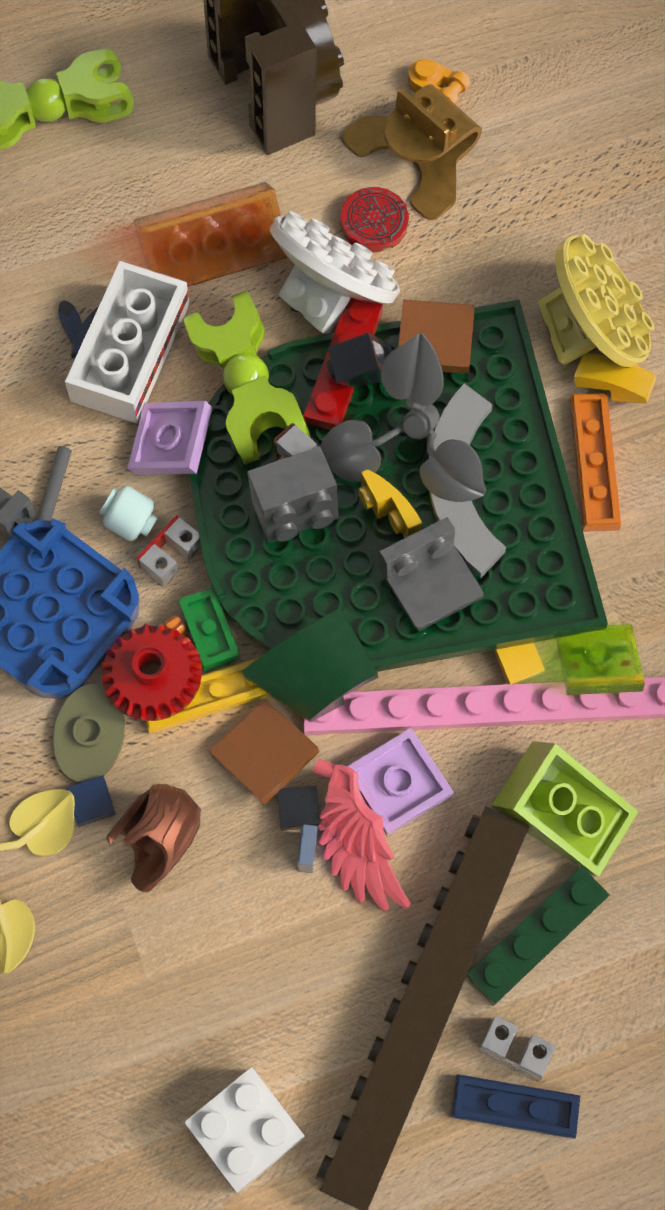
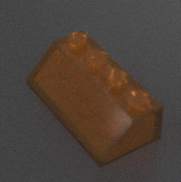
(212, 235)

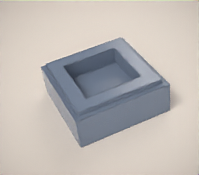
(307, 848)

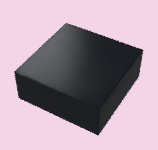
(298, 807)

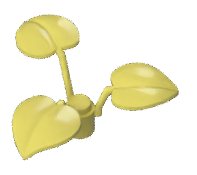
(46, 826)

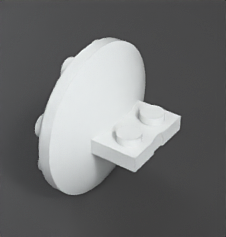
(328, 271)

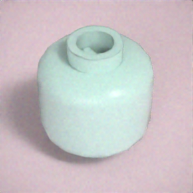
(128, 513)

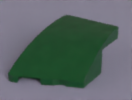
(314, 667)

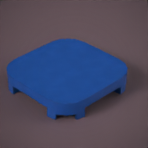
(59, 608)

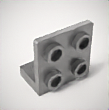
(429, 575)

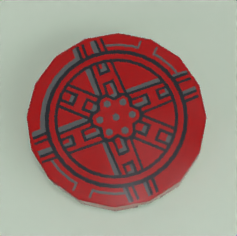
(374, 218)

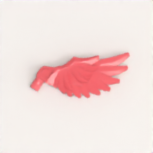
(356, 839)

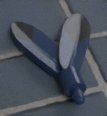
(73, 325)

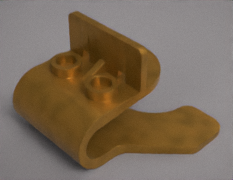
(424, 131)

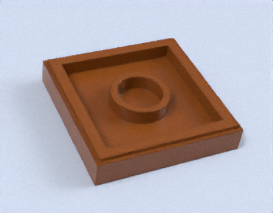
(445, 326)
(264, 751)

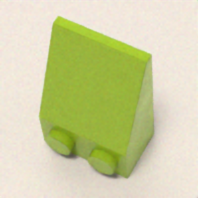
(566, 806)

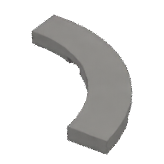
(472, 538)

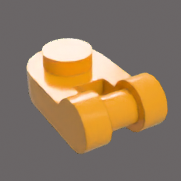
(430, 72)

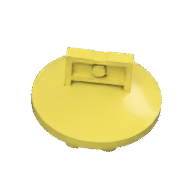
(595, 306)

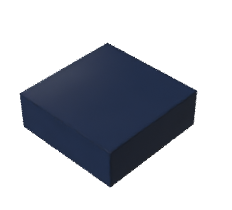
(91, 801)

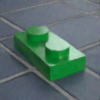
(209, 629)

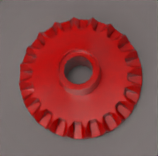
(158, 694)

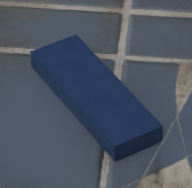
(515, 1106)

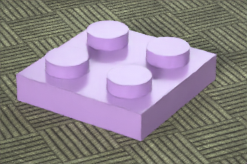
(170, 438)
(400, 781)

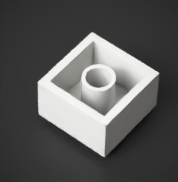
(244, 1130)

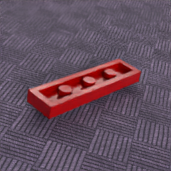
(329, 399)

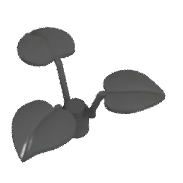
(414, 375)

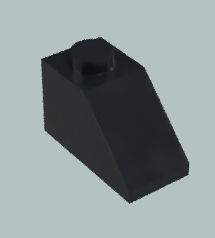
(358, 360)

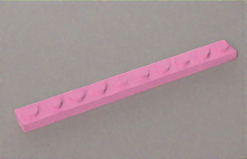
(485, 707)

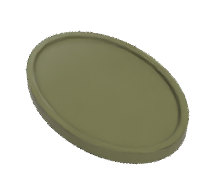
(88, 734)

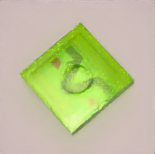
(601, 661)

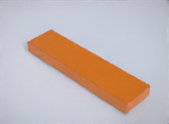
(595, 462)

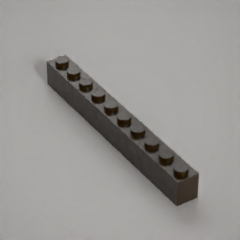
(423, 1012)

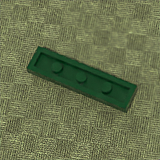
(537, 935)

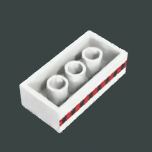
(127, 342)

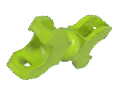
(80, 91)
(244, 376)

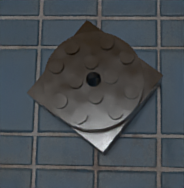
(288, 60)

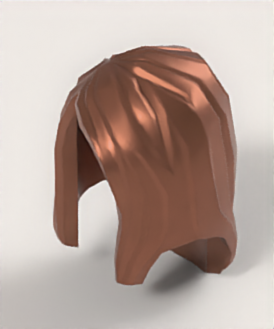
(160, 830)

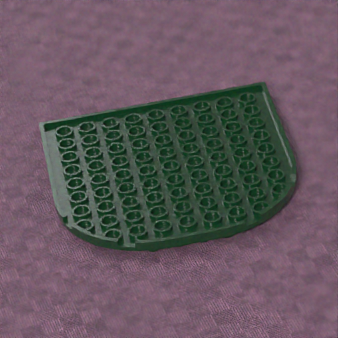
(530, 595)

